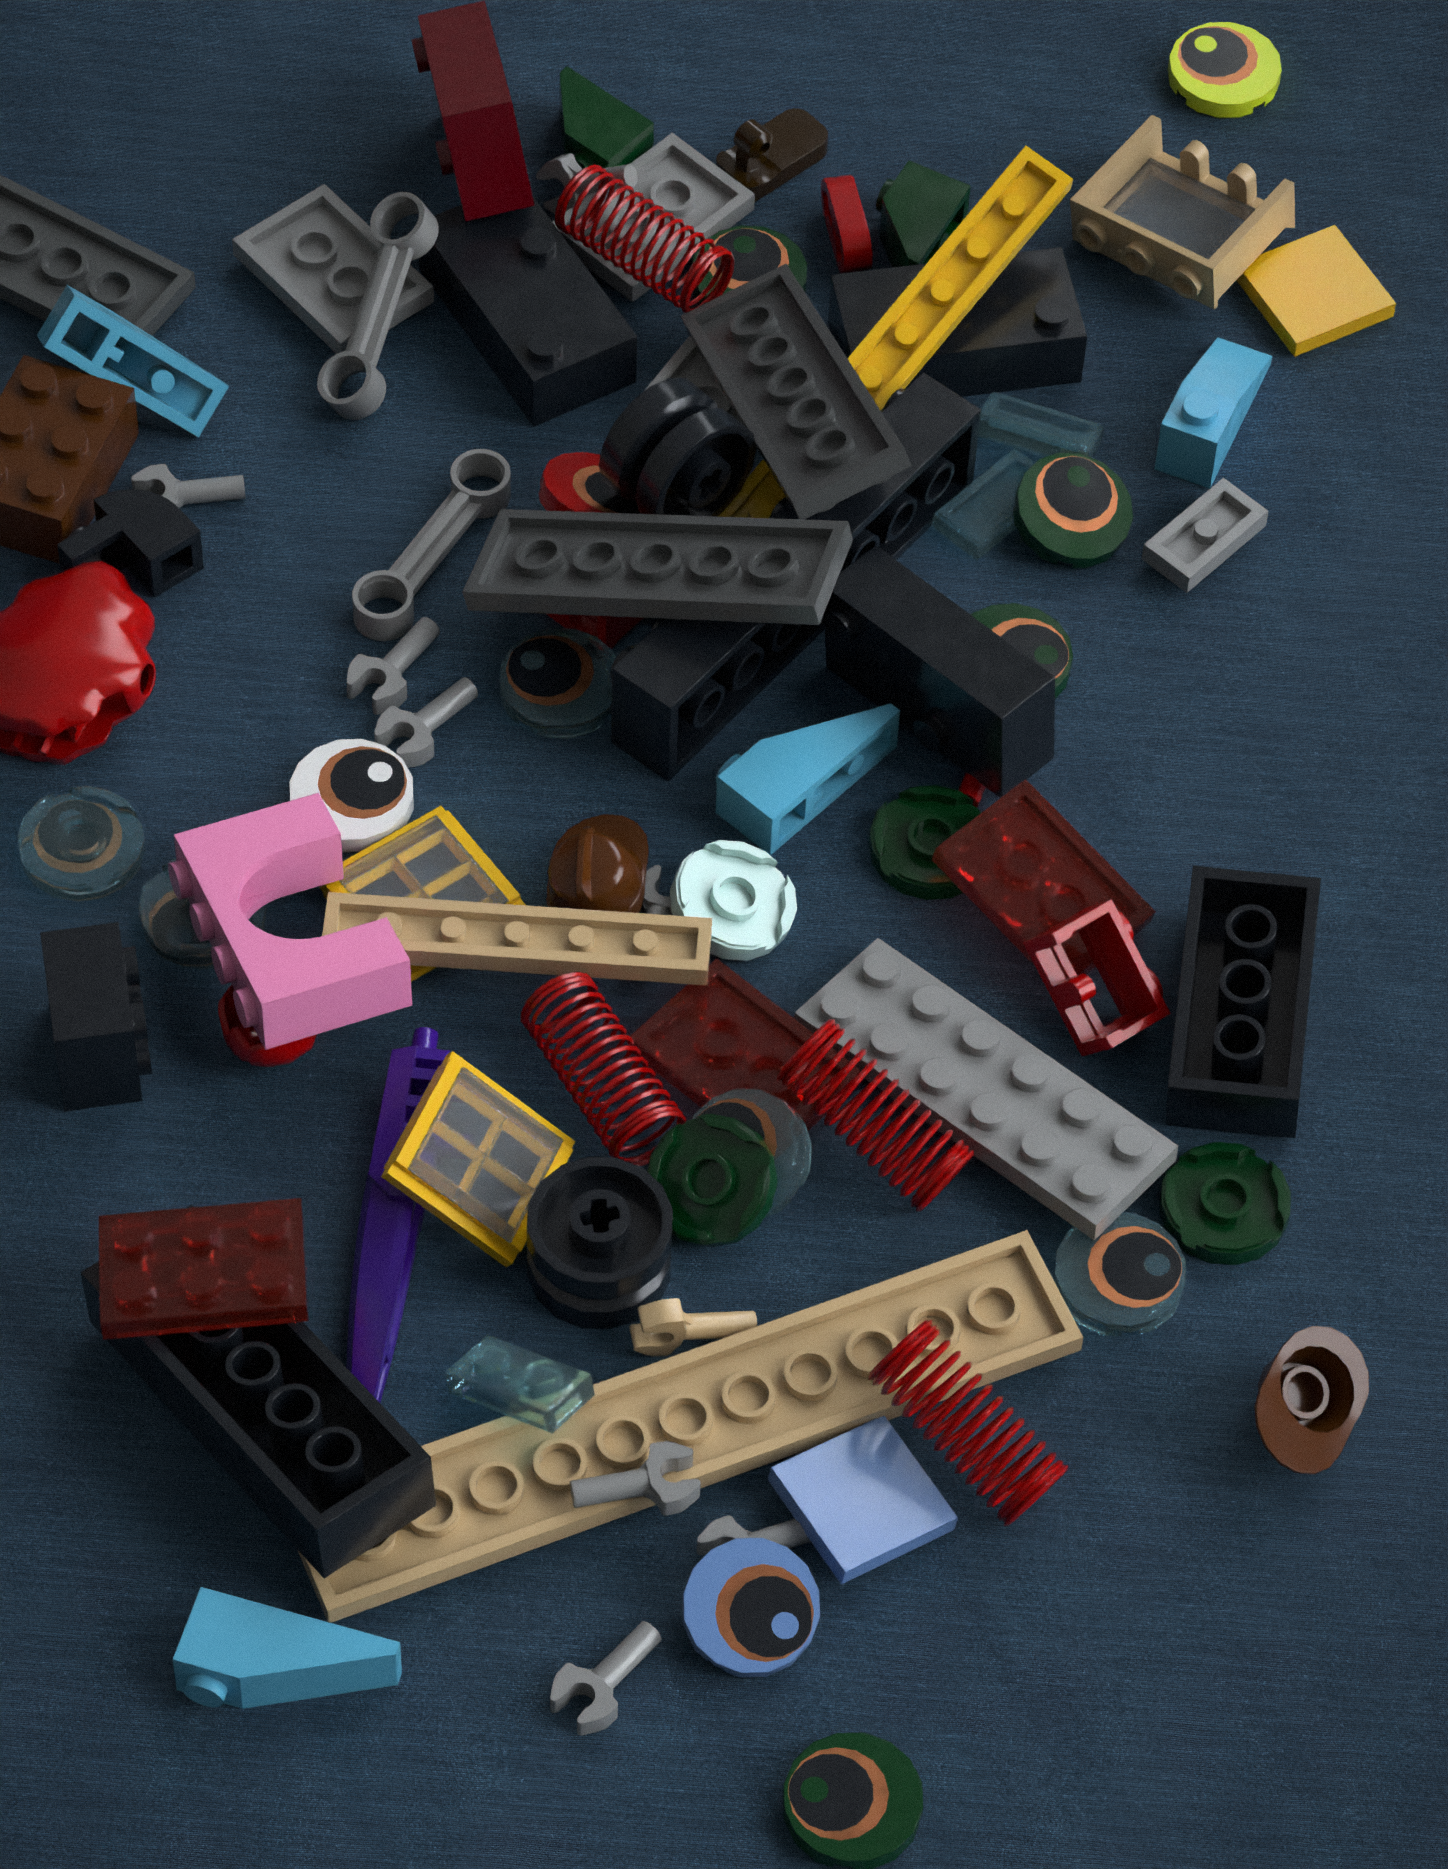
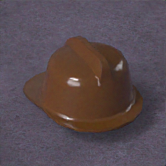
(599, 866)
(1311, 1399)

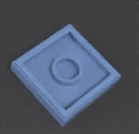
(862, 1499)

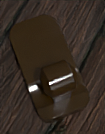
(774, 151)

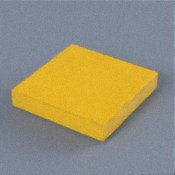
(1316, 290)

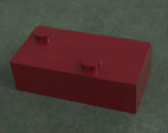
(474, 110)

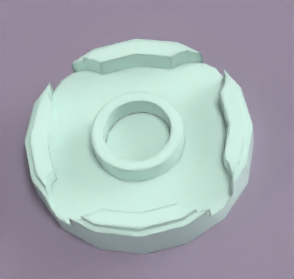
(742, 895)

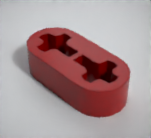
(846, 224)

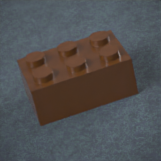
(58, 451)

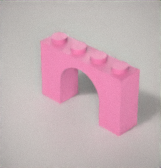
(282, 983)

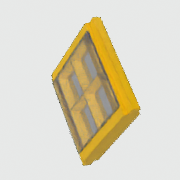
(426, 861)
(476, 1157)

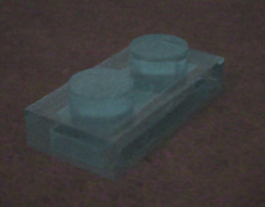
(520, 1383)

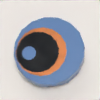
(751, 1607)

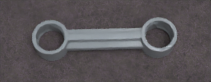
(378, 305)
(431, 545)

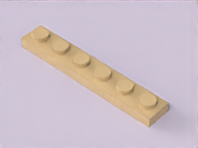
(535, 937)

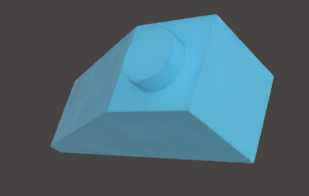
(125, 354)
(1209, 411)
(800, 773)
(269, 1656)

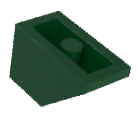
(598, 125)
(919, 213)

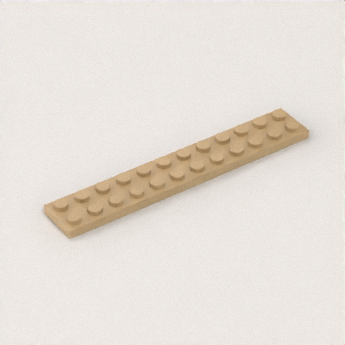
(729, 1401)

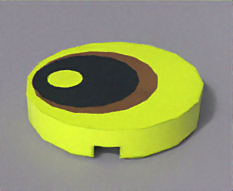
(1224, 69)

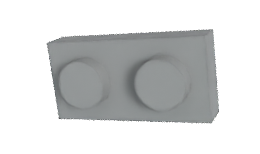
(1204, 535)

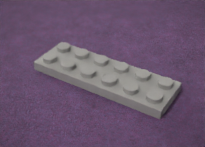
(992, 1089)

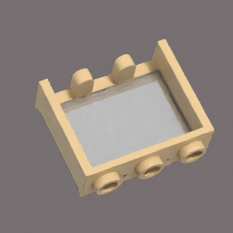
(1177, 218)

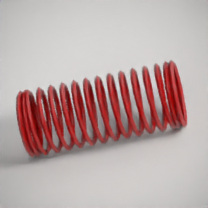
(593, 215)
(640, 1118)
(934, 1179)
(1027, 1487)

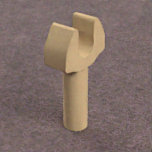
(666, 1326)

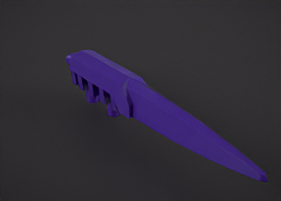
(387, 1221)

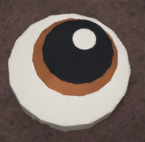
(361, 786)

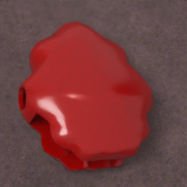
(72, 663)

